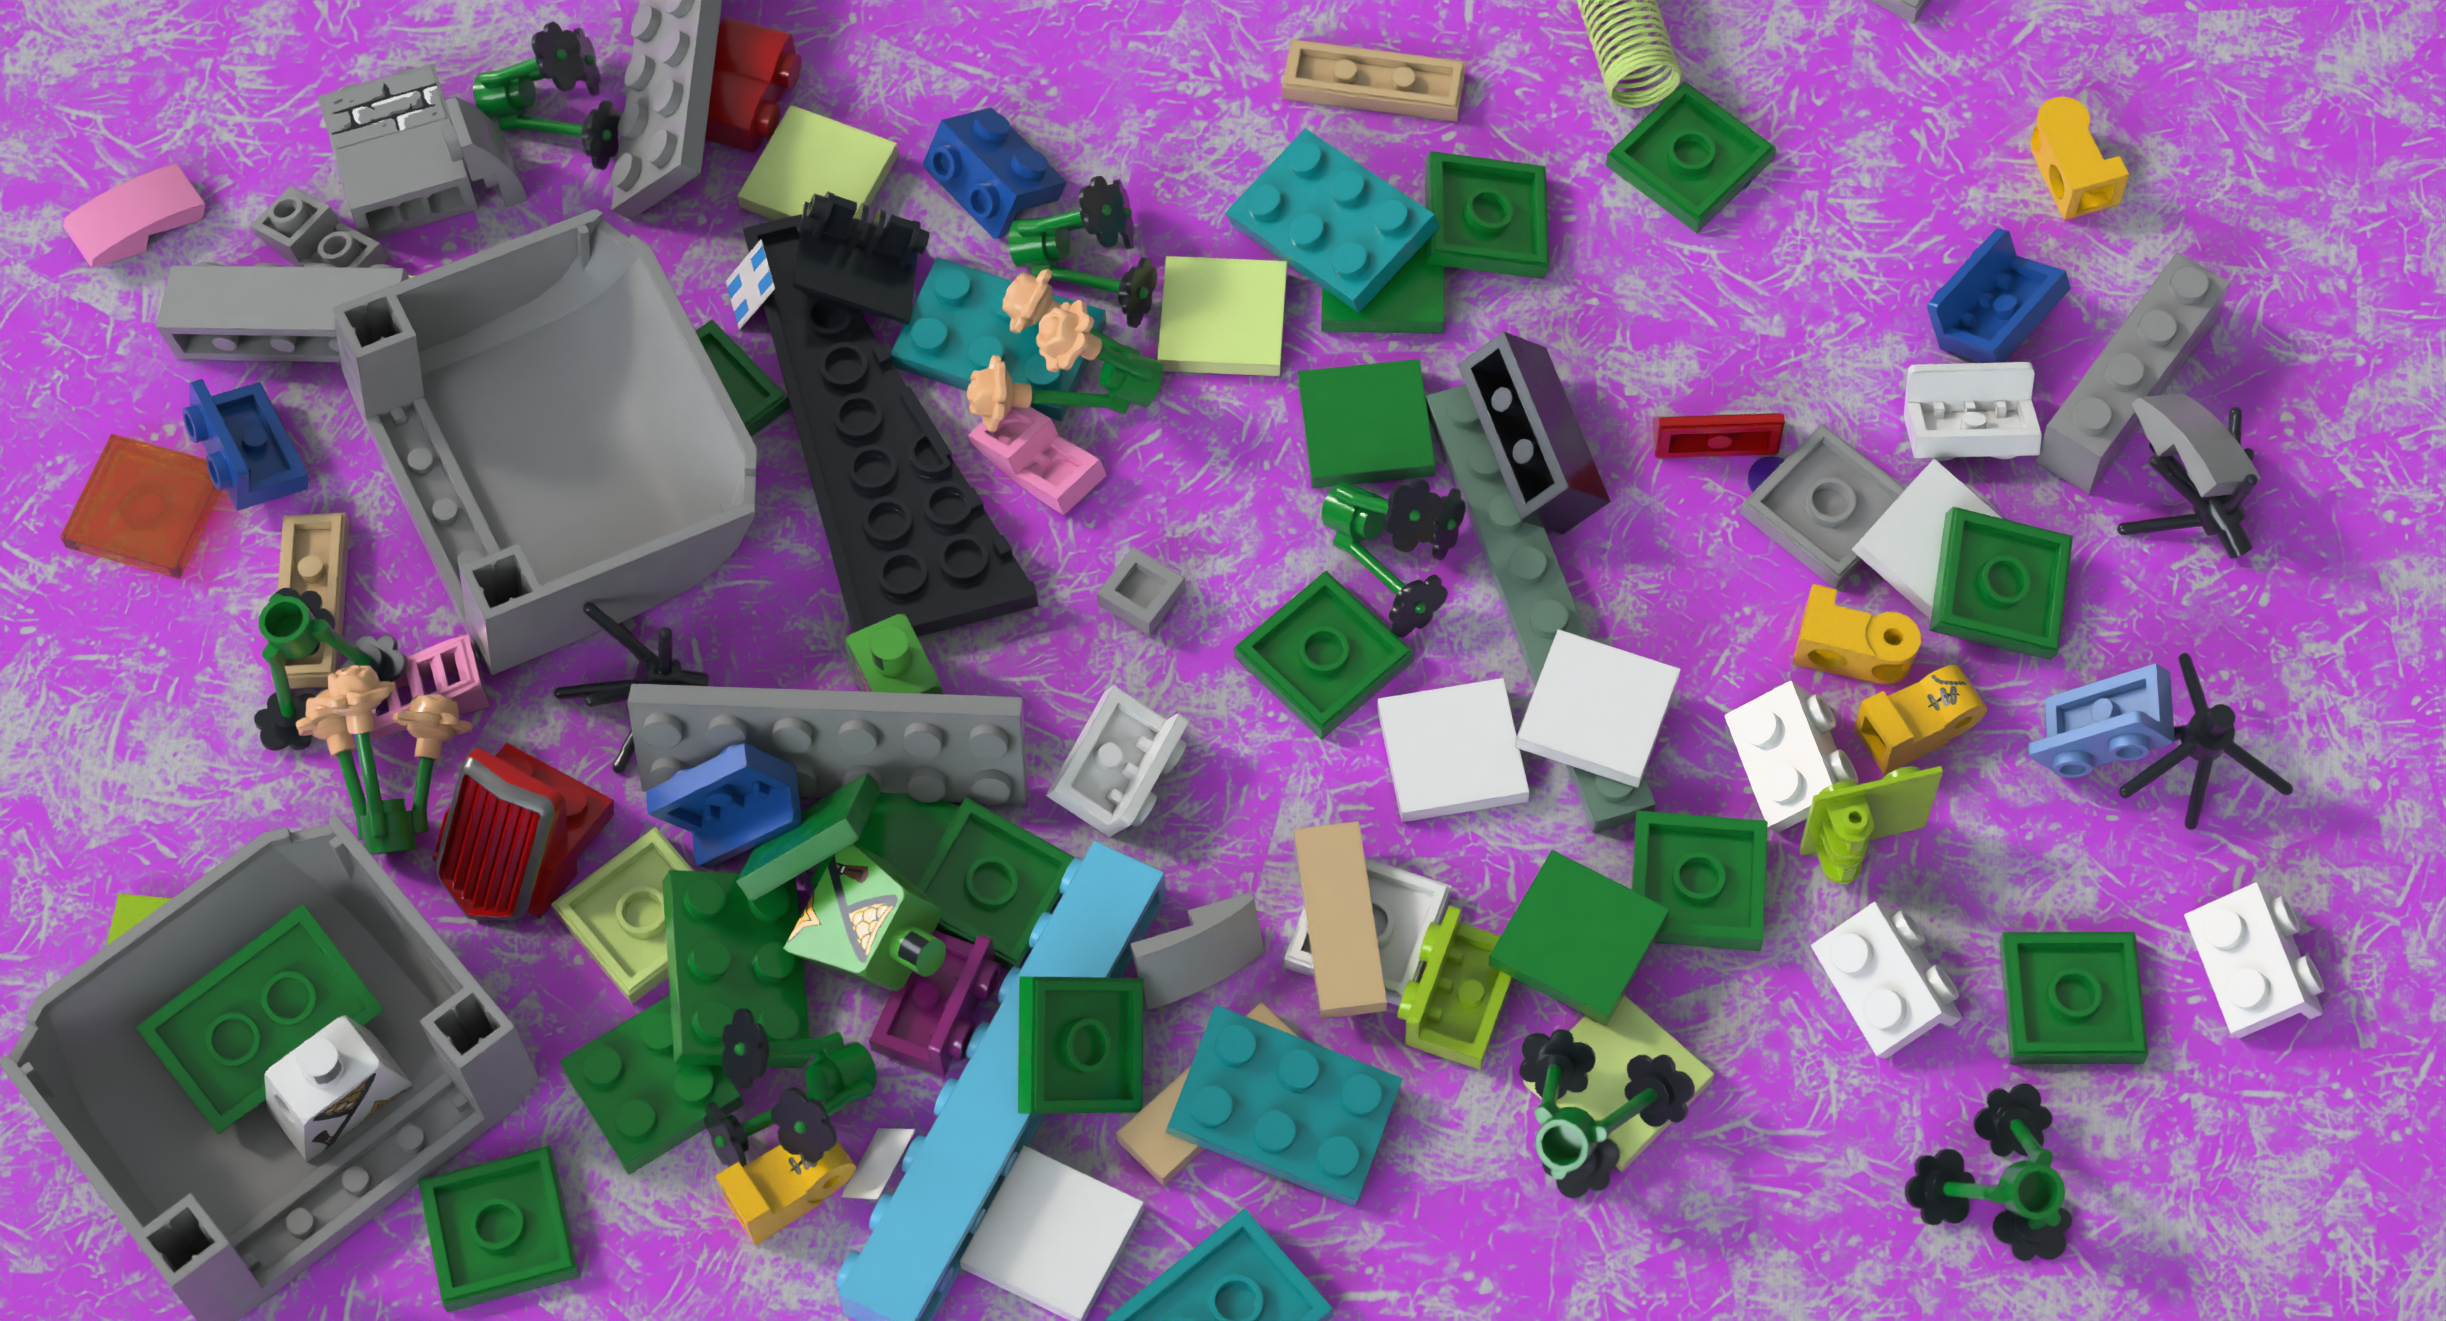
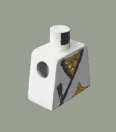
(331, 1085)

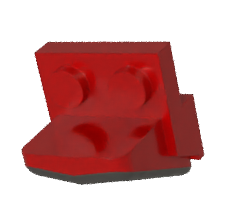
(514, 834)

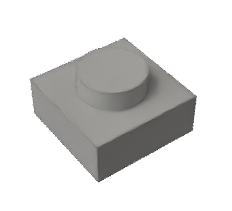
(1141, 591)

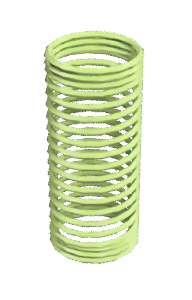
(1626, 63)

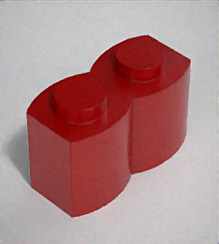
(748, 81)

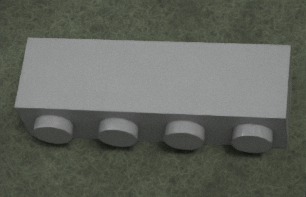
(262, 309)
(2134, 364)

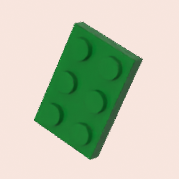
(729, 958)
(254, 1013)

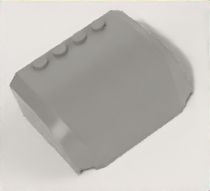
(551, 433)
(243, 1207)

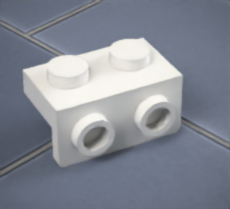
(1971, 410)
(1788, 751)
(1118, 762)
(2255, 959)
(1887, 978)

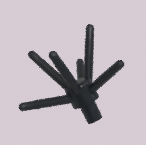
(2215, 514)
(650, 670)
(2203, 739)

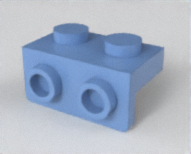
(2106, 722)

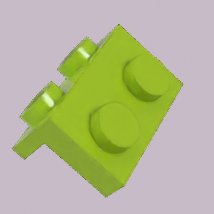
(1458, 995)

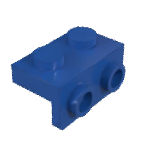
(990, 169)
(1994, 301)
(244, 444)
(730, 802)

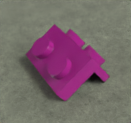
(932, 1014)

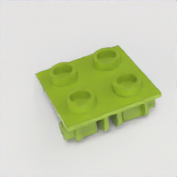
(1852, 814)

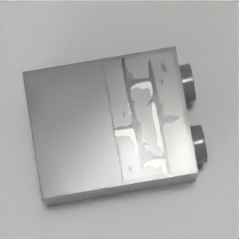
(395, 152)

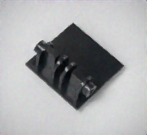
(856, 259)

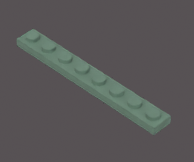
(1524, 577)

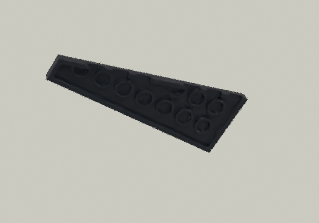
(884, 481)

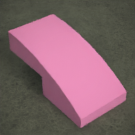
(124, 217)
(1039, 459)

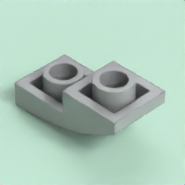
(483, 148)
(311, 234)
(2207, 448)
(1190, 959)

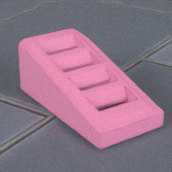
(436, 662)

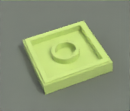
(815, 157)
(1222, 316)
(622, 916)
(1624, 1037)

